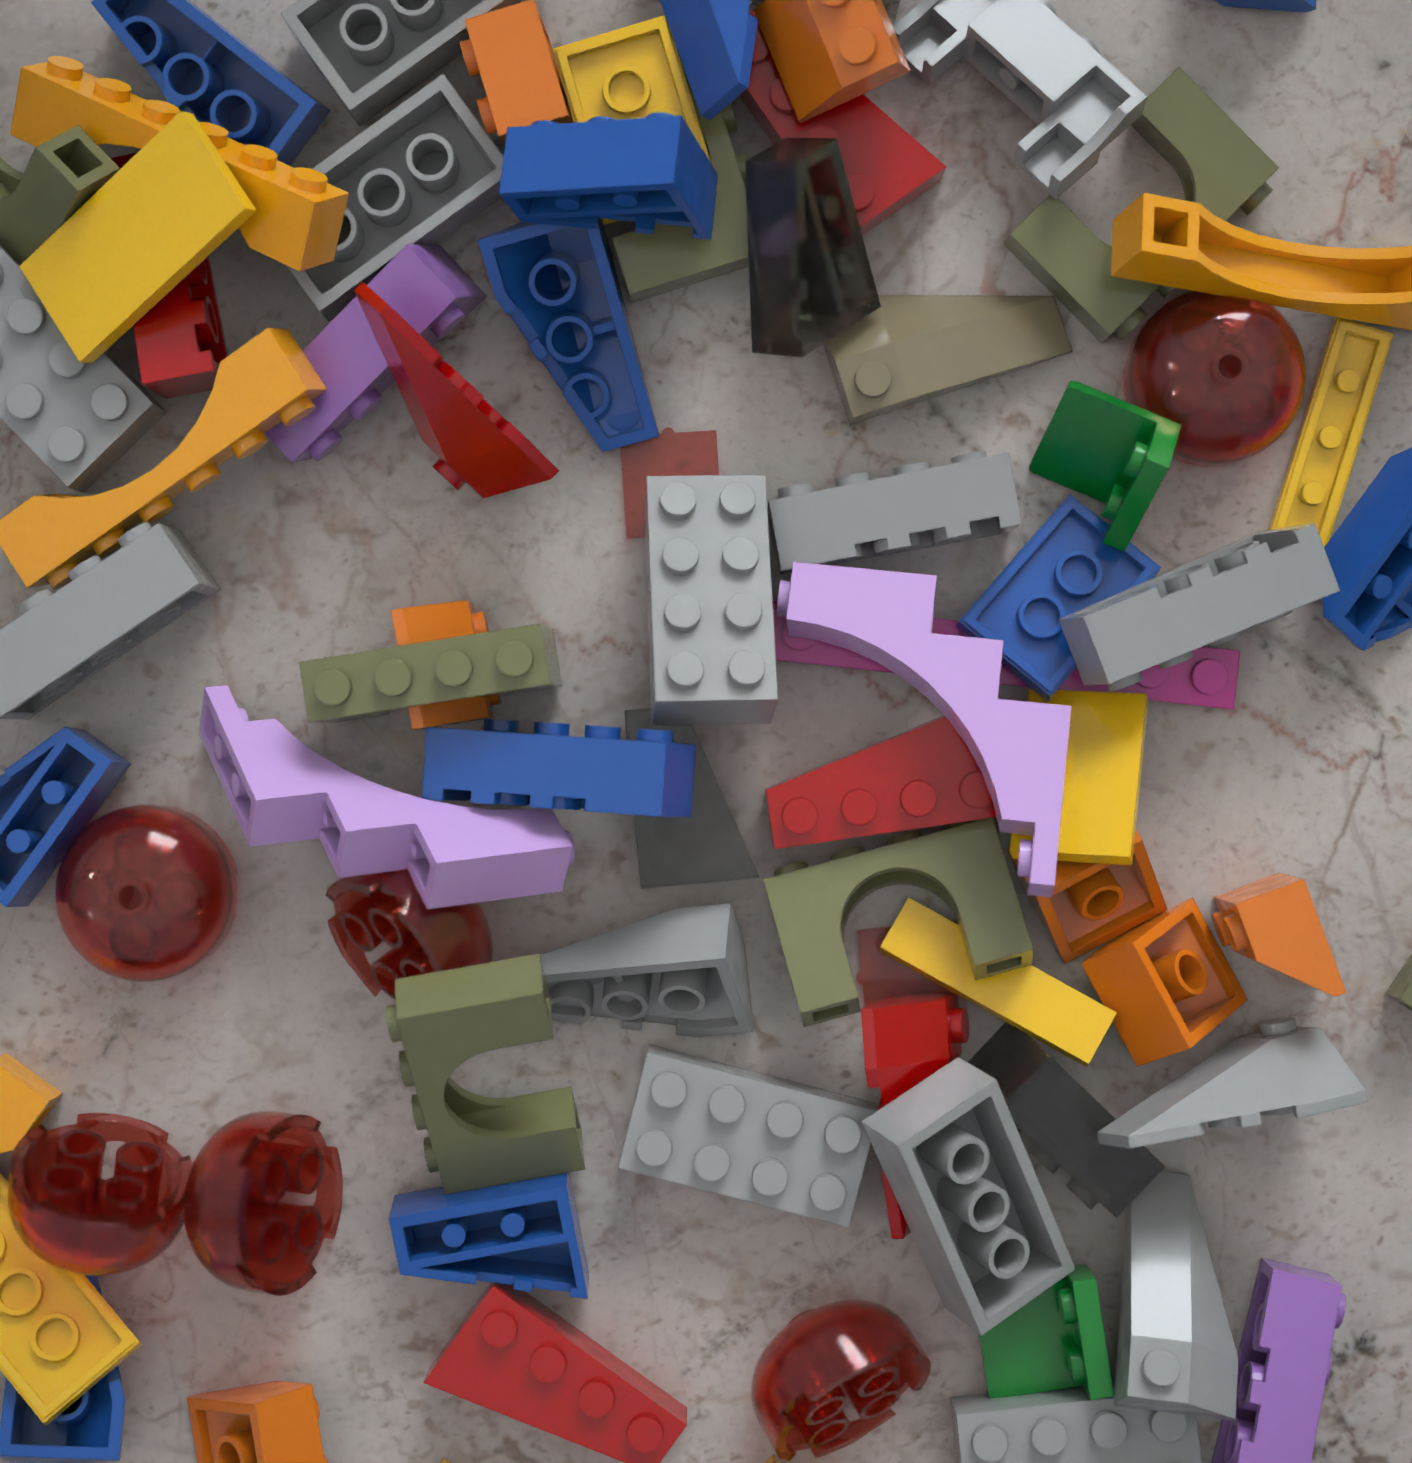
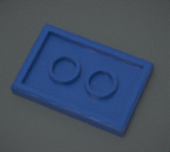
(1048, 579)

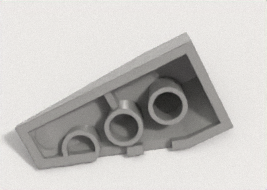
(663, 969)
(1172, 1317)

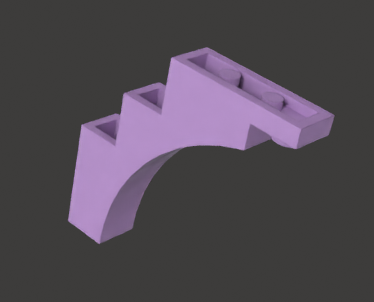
(1012, 741)
(451, 850)

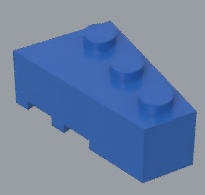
(610, 170)
(47, 804)
(495, 1234)

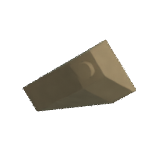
(939, 345)

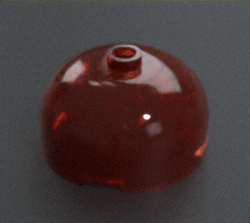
(1177, 375)
(184, 887)
(422, 940)
(236, 1208)
(91, 1222)
(839, 1343)

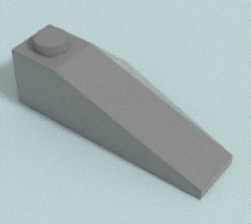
(1252, 1076)

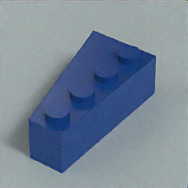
(215, 74)
(559, 769)

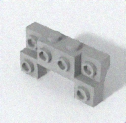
(1040, 67)

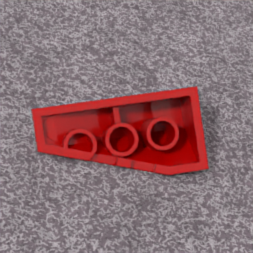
(450, 414)
(903, 1045)

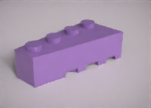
(427, 293)
(1282, 1366)

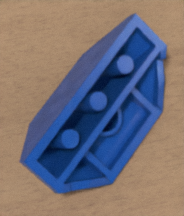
(1374, 560)

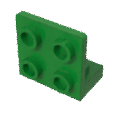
(1107, 454)
(1051, 1343)

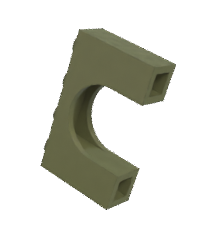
(1216, 169)
(51, 189)
(671, 255)
(430, 673)
(956, 864)
(475, 1137)

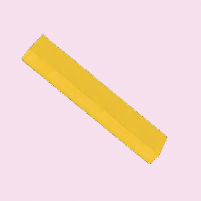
(1331, 427)
(1019, 997)

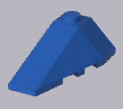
(714, 47)
(572, 312)
(81, 1434)

